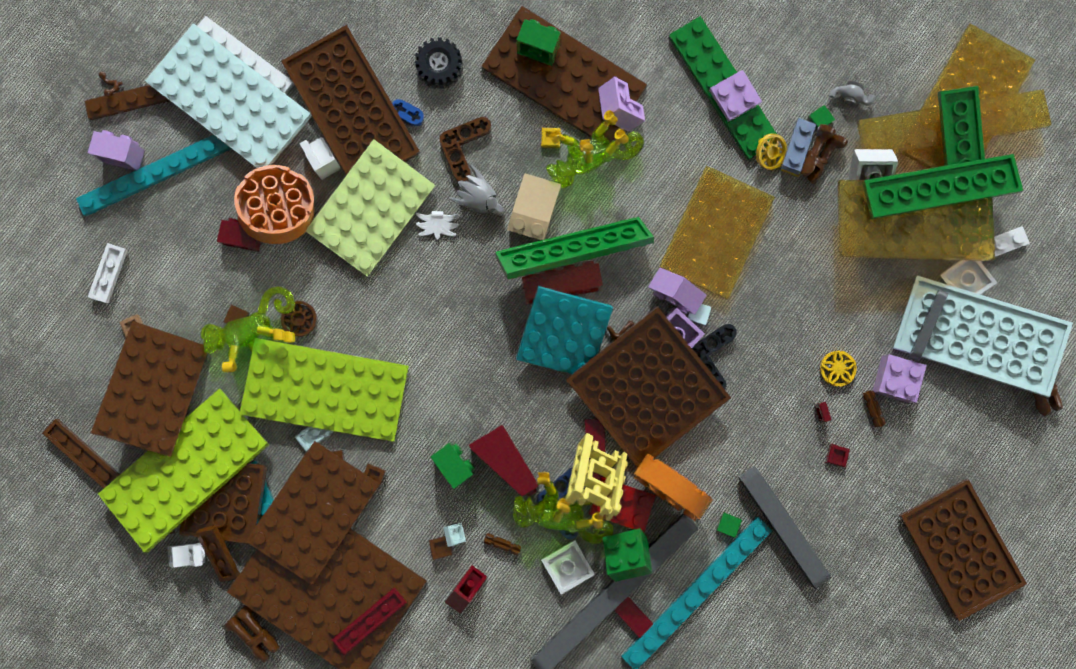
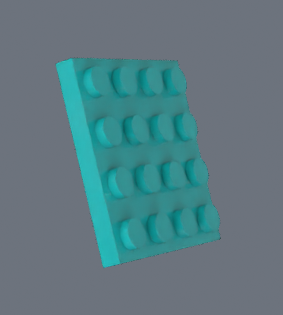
(563, 330)

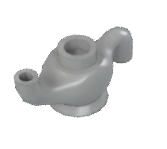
(853, 93)

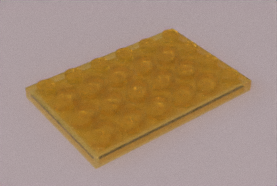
(717, 232)

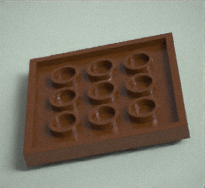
(233, 507)

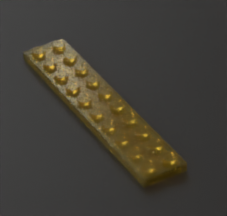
(923, 128)

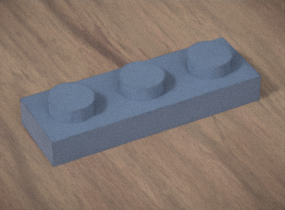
(798, 146)

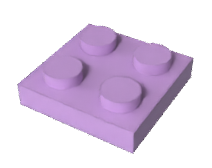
(735, 95)

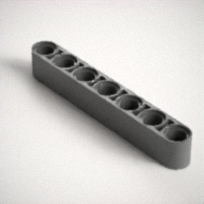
(784, 527)

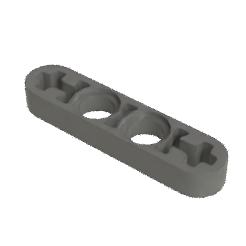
(928, 325)

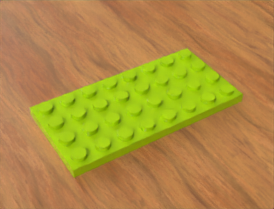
(324, 389)
(165, 490)

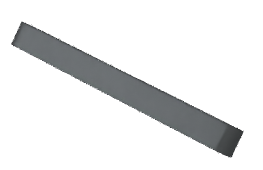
(611, 597)

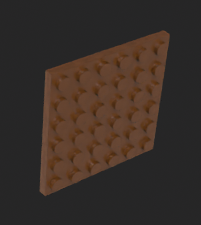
(648, 387)

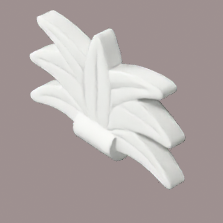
(437, 224)

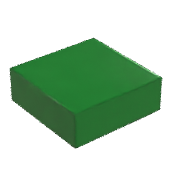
(821, 116)
(729, 524)

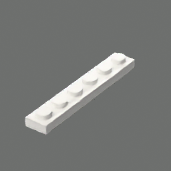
(246, 55)

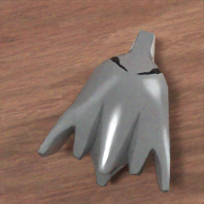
(478, 195)

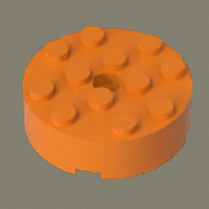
(257, 210)
(672, 487)

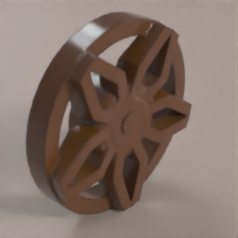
(299, 319)

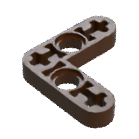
(455, 145)

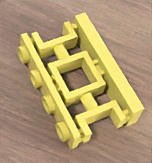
(601, 464)

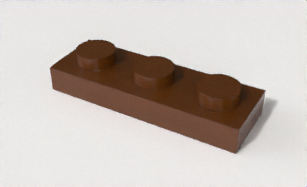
(218, 553)

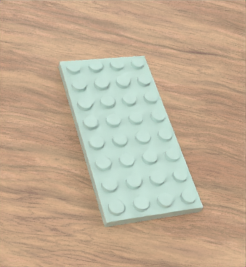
(228, 98)
(987, 337)

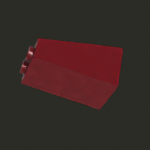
(505, 459)

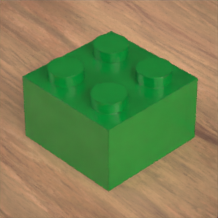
(538, 41)
(452, 464)
(627, 555)

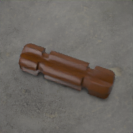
(874, 408)
(502, 544)

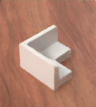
(320, 157)

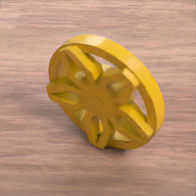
(771, 151)
(838, 368)

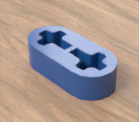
(409, 109)

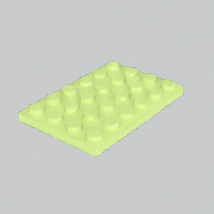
(370, 208)

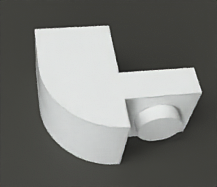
(186, 554)

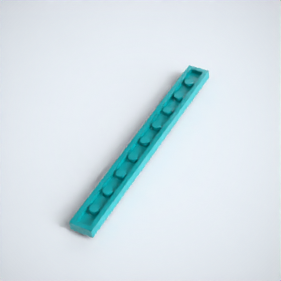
(151, 174)
(696, 593)

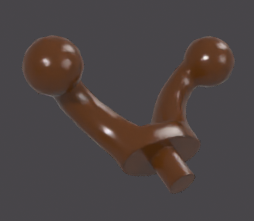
(115, 83)
(624, 329)

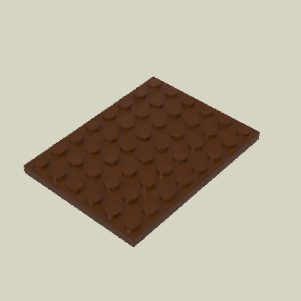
(342, 592)

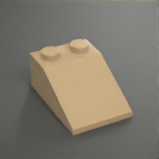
(534, 207)

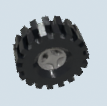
(437, 54)

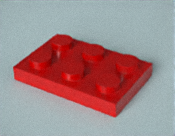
(634, 507)

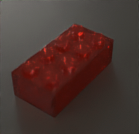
(569, 280)

